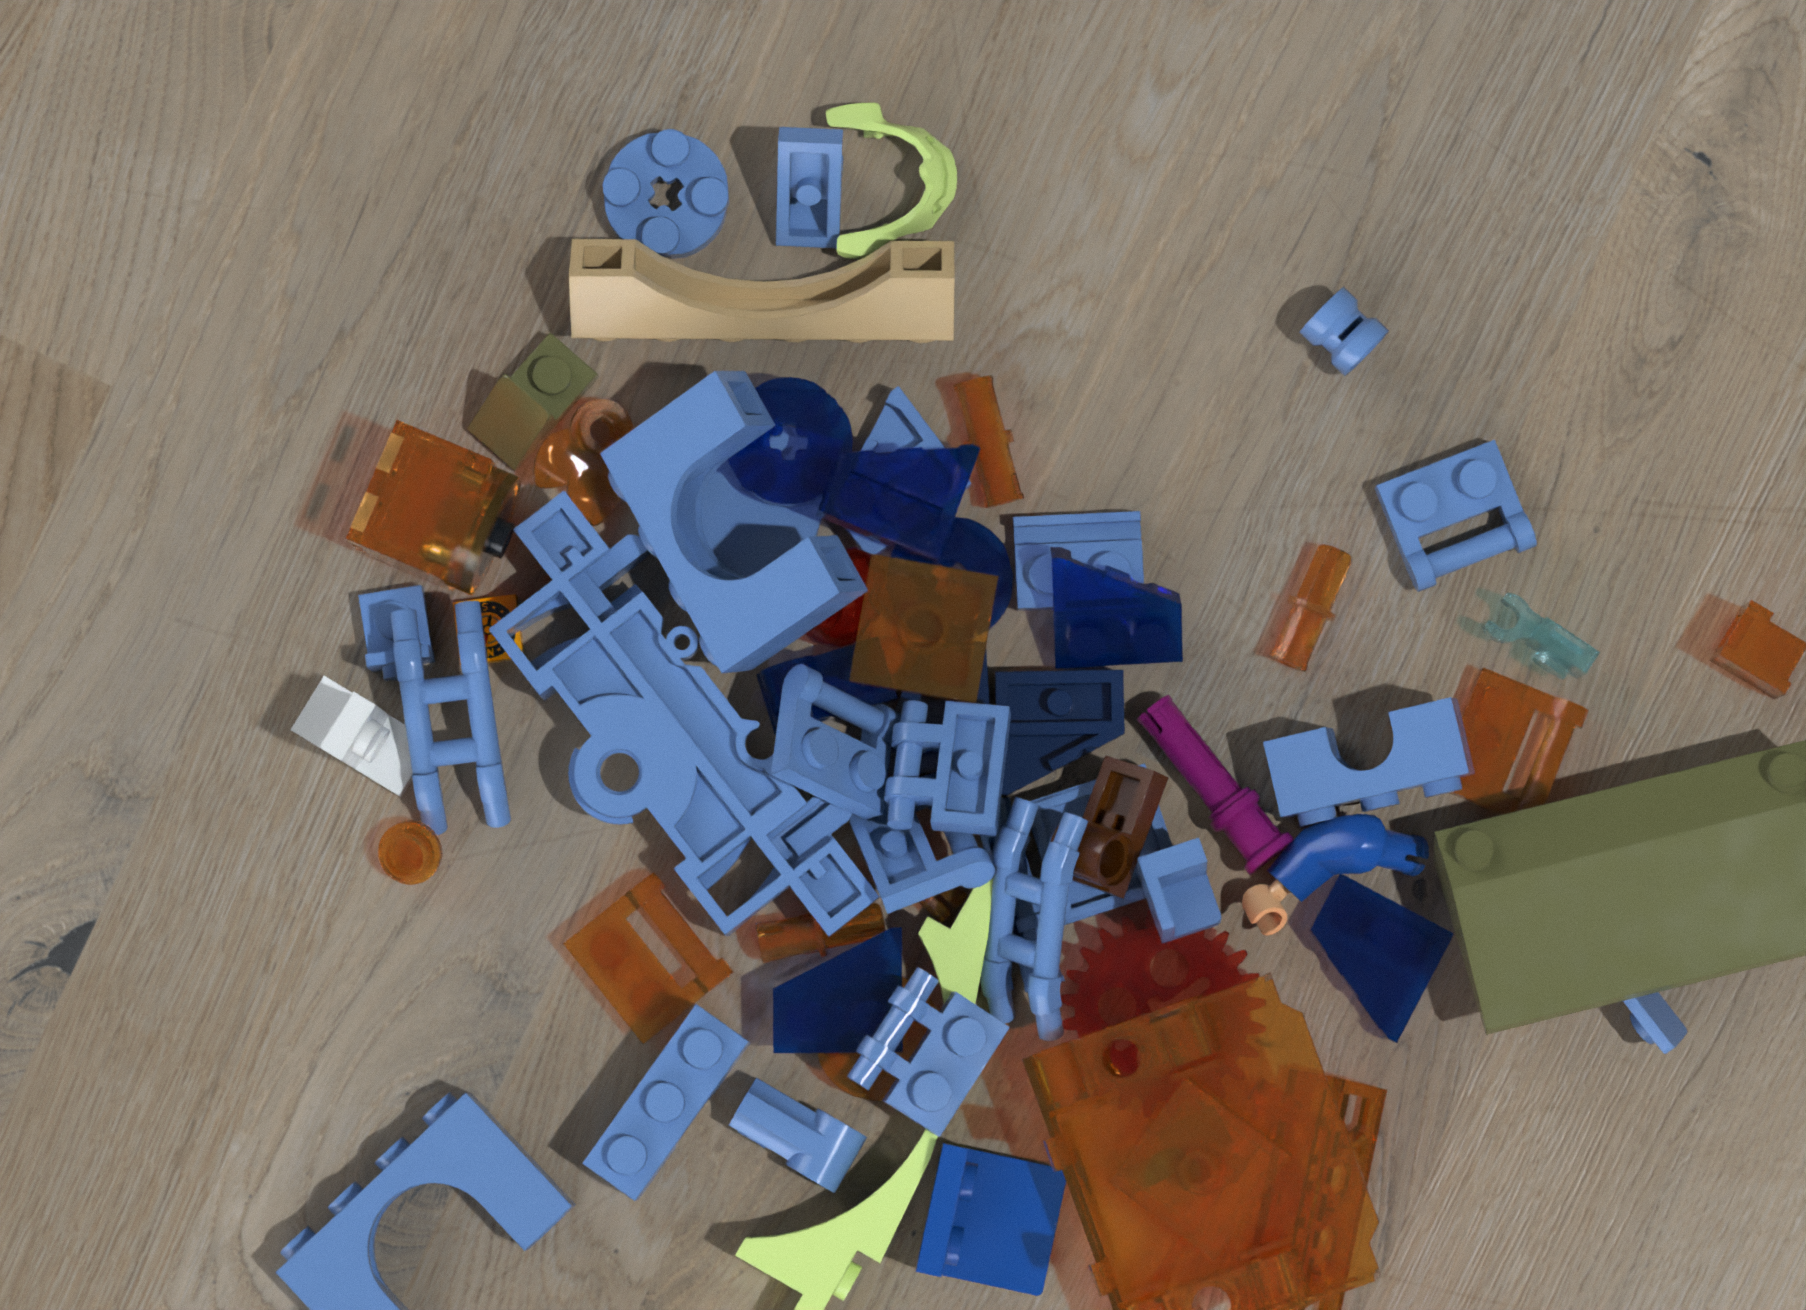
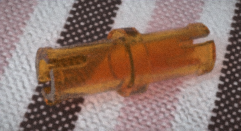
(987, 431)

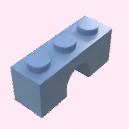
(1426, 753)
(666, 1102)

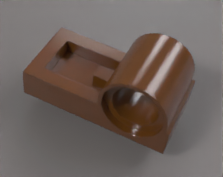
(1117, 825)

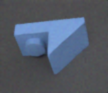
(809, 187)

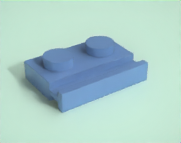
(1091, 538)

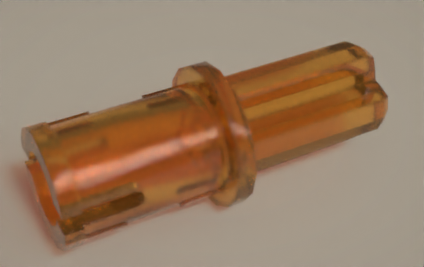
(1311, 607)
(805, 936)

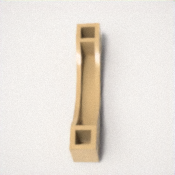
(637, 294)

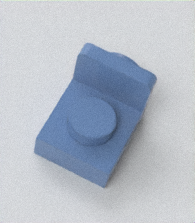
(377, 626)

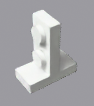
(357, 735)

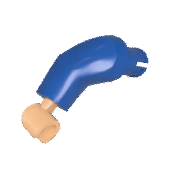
(1327, 849)

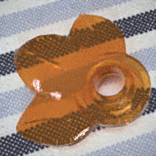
(575, 460)

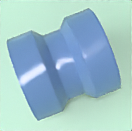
(1344, 331)

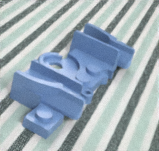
(676, 726)

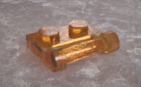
(1495, 728)
(632, 973)

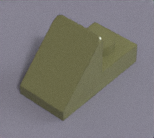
(531, 401)

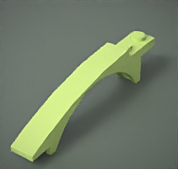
(820, 1257)

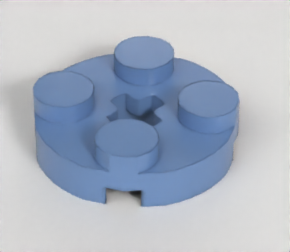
(668, 158)

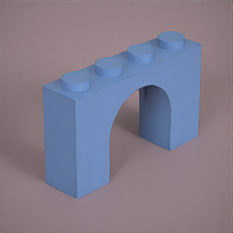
(663, 478)
(459, 1149)

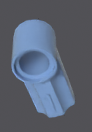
(809, 1140)

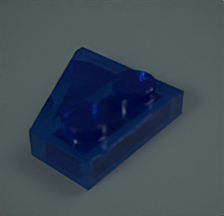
(1379, 951)
(840, 999)

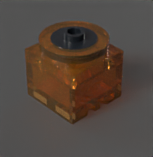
(435, 510)

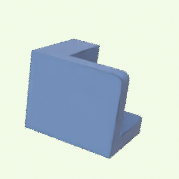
(1178, 890)

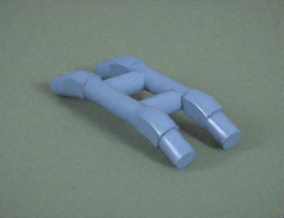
(471, 685)
(1051, 895)

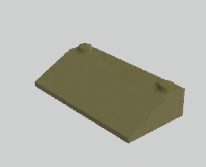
(1630, 888)

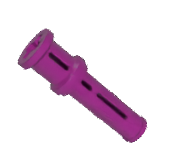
(1232, 808)

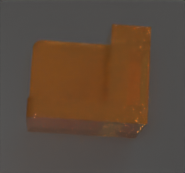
(1759, 650)

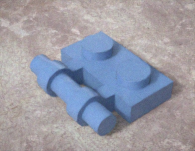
(968, 770)
(944, 1062)

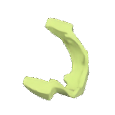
(936, 171)

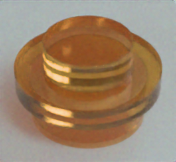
(410, 852)

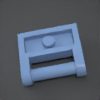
(1446, 496)
(825, 759)
(906, 866)

